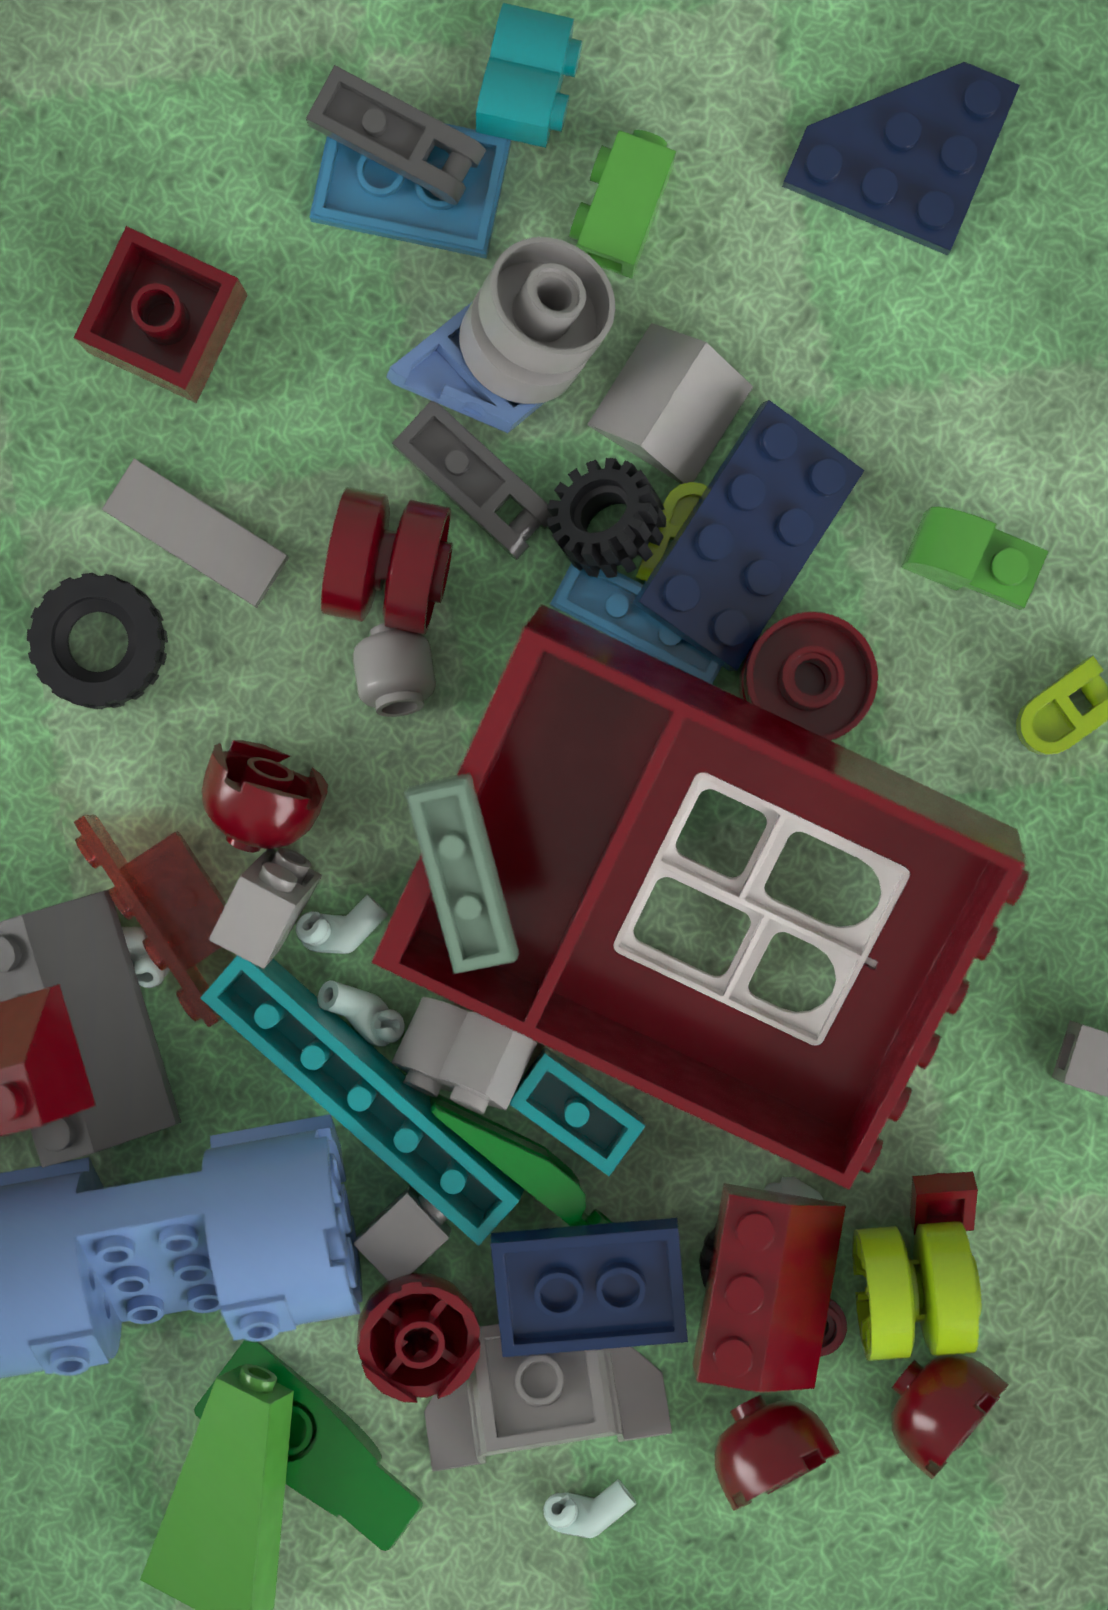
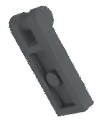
(393, 134)
(472, 477)

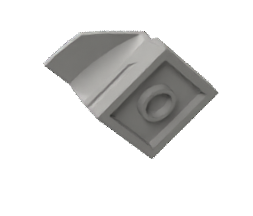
(544, 1402)

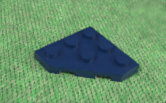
(908, 154)

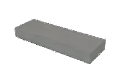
(195, 533)

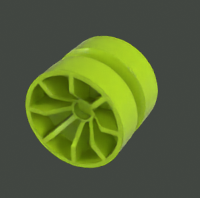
(933, 1288)

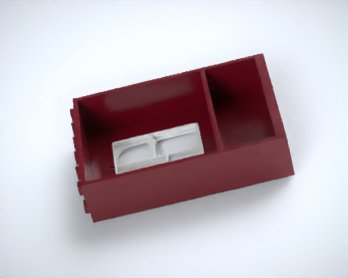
(582, 802)

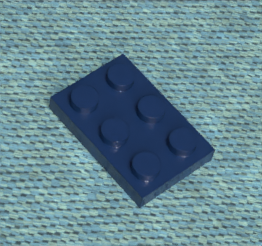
(589, 1287)

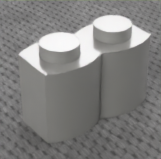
(462, 1055)

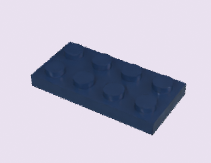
(748, 536)

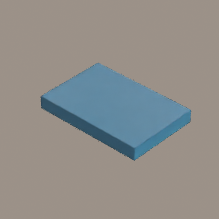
(377, 201)

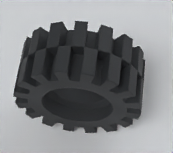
(589, 496)

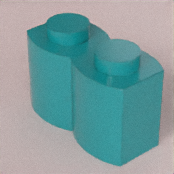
(525, 76)

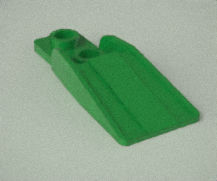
(522, 1160)
(333, 1457)

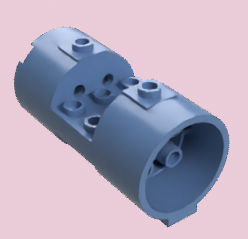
(249, 1235)

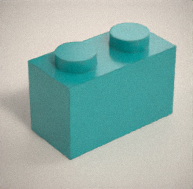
(577, 1111)

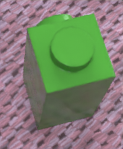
(626, 200)

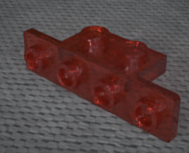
(170, 901)

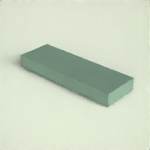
(462, 873)

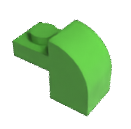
(972, 553)

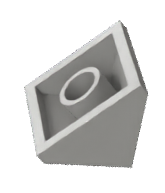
(671, 402)

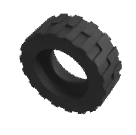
(51, 633)

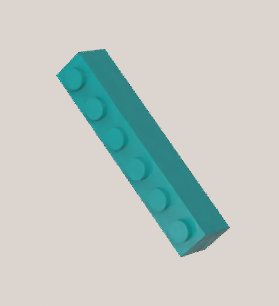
(362, 1093)

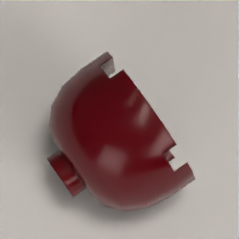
(258, 798)
(418, 1338)
(942, 1407)
(769, 1448)

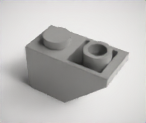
(265, 905)

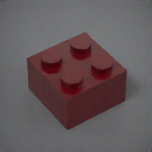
(161, 314)

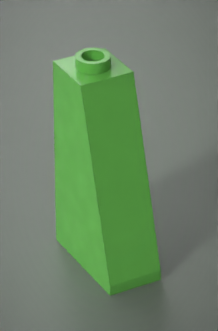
(228, 1503)

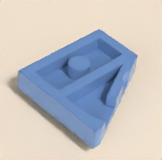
(441, 375)

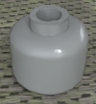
(394, 671)

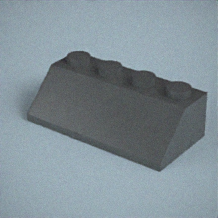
(88, 955)

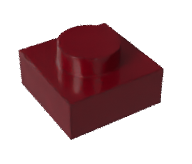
(944, 1199)

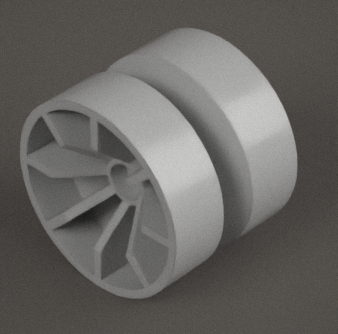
(536, 320)

